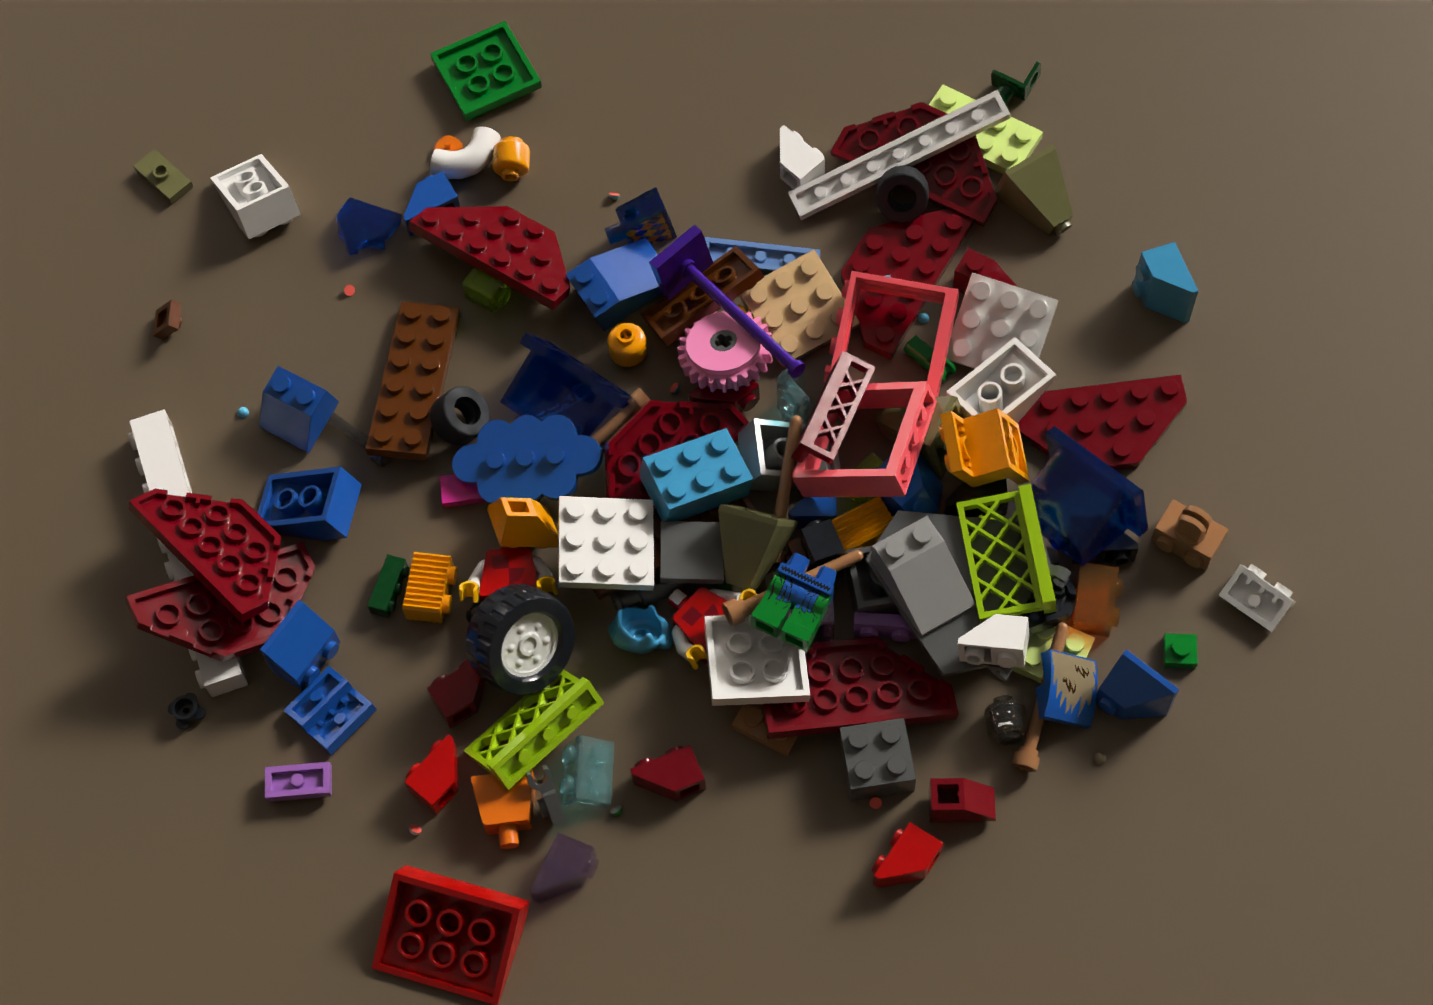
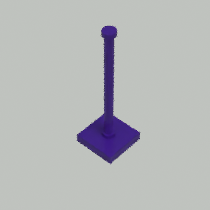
(684, 262)

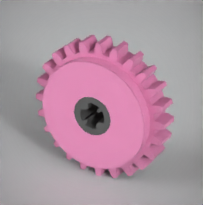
(722, 353)

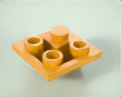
(522, 523)

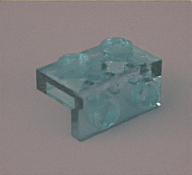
(791, 397)
(587, 771)

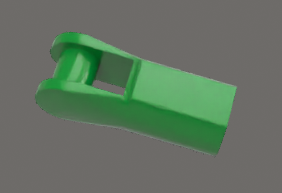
(922, 354)

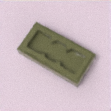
(163, 176)

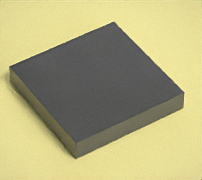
(691, 552)

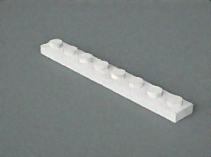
(906, 150)

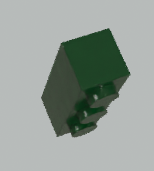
(388, 586)

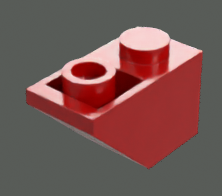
(436, 778)
(909, 859)

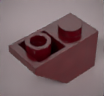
(457, 694)
(671, 775)
(960, 801)

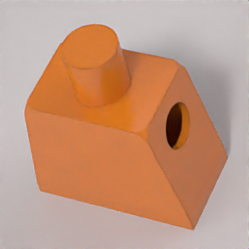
(503, 809)

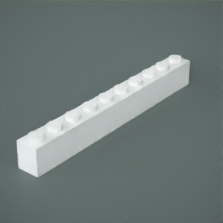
(164, 469)

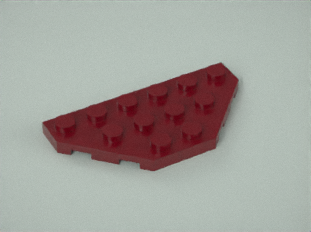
(954, 176)
(500, 245)
(908, 252)
(1109, 420)
(657, 428)
(218, 543)
(198, 621)
(859, 685)

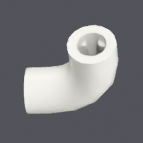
(469, 160)

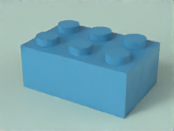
(695, 476)

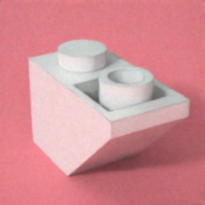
(798, 160)
(996, 641)

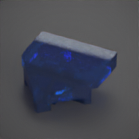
(365, 225)

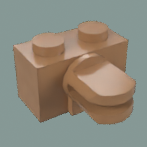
(1189, 534)

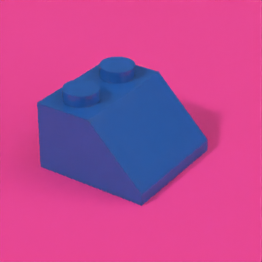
(295, 409)
(300, 646)

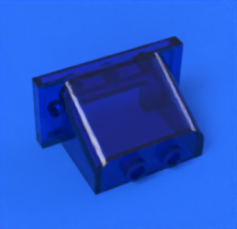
(561, 385)
(1084, 500)

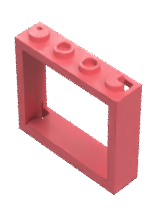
(901, 288)
(874, 482)

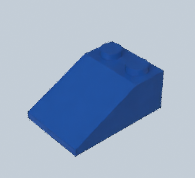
(616, 282)
(310, 503)

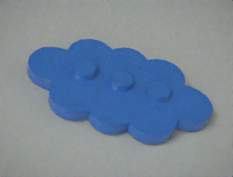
(527, 459)

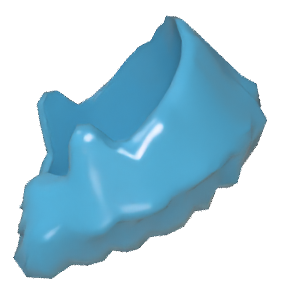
(640, 630)

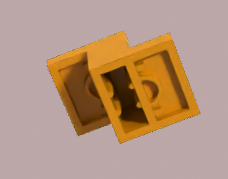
(983, 448)

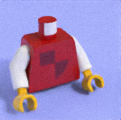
(505, 568)
(688, 621)

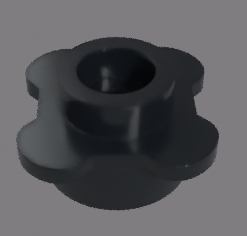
(184, 702)

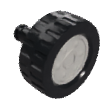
(519, 638)

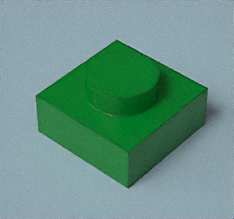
(1180, 650)

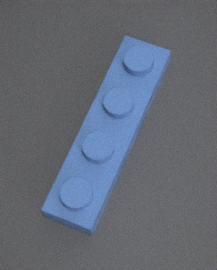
(765, 256)

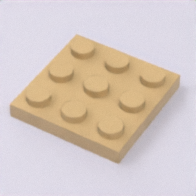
(798, 305)

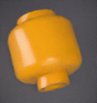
(511, 158)
(627, 344)

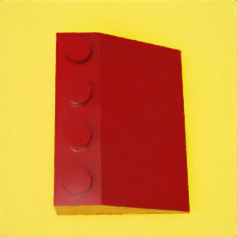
(449, 934)

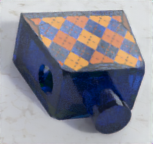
(642, 219)

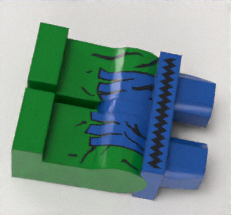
(797, 591)

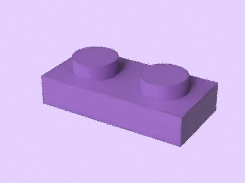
(882, 625)
(298, 781)

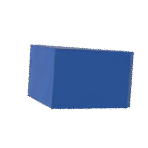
(813, 509)

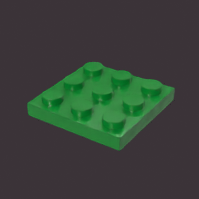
(485, 70)

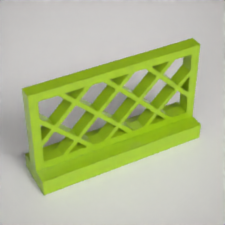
(1034, 553)
(534, 740)

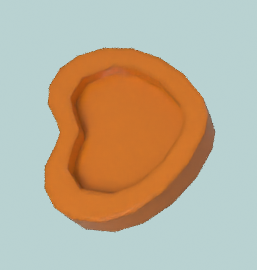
(449, 143)

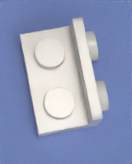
(1257, 597)

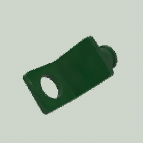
(1011, 87)

